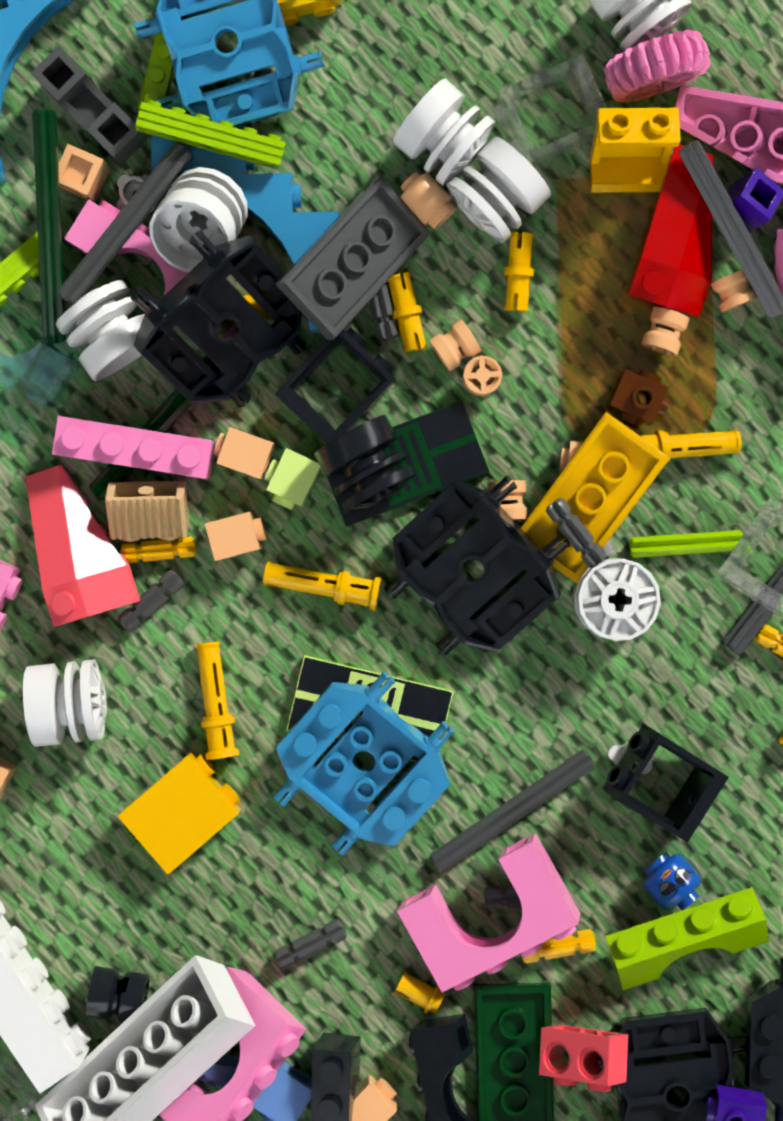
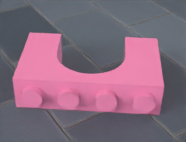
(458, 955)
(261, 1055)

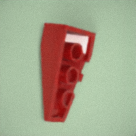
(677, 245)

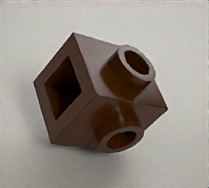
(624, 399)

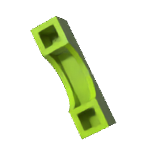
(724, 923)

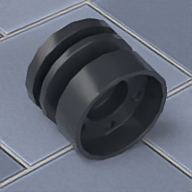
(365, 464)

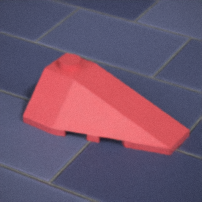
(75, 558)

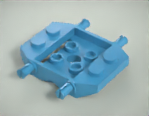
(199, 63)
(344, 786)

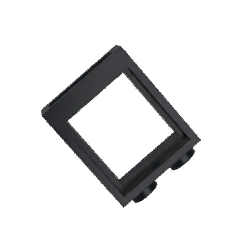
(354, 344)
(683, 814)

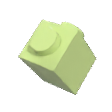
(291, 479)

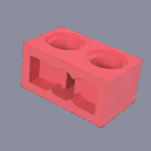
(583, 1050)

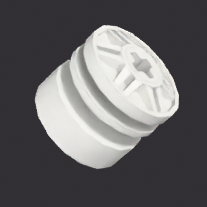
(641, 18)
(443, 132)
(505, 183)
(197, 202)
(103, 323)
(599, 616)
(58, 703)

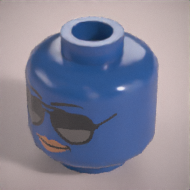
(672, 881)

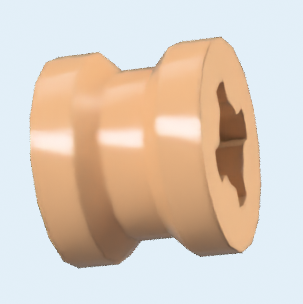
(733, 291)
(483, 370)

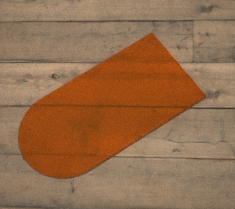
(605, 326)

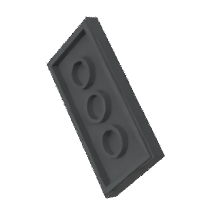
(353, 258)

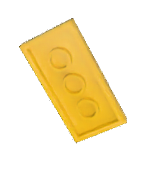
(599, 486)

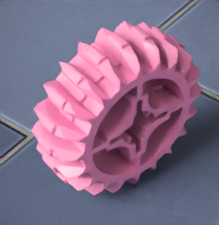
(657, 66)

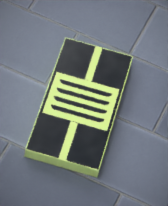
(414, 702)

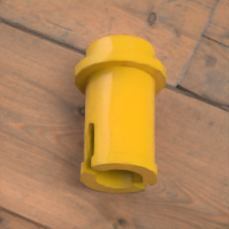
(419, 993)

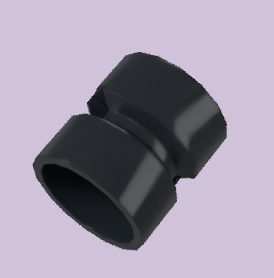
(116, 994)

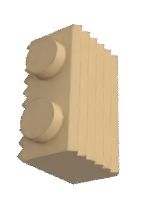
(147, 510)

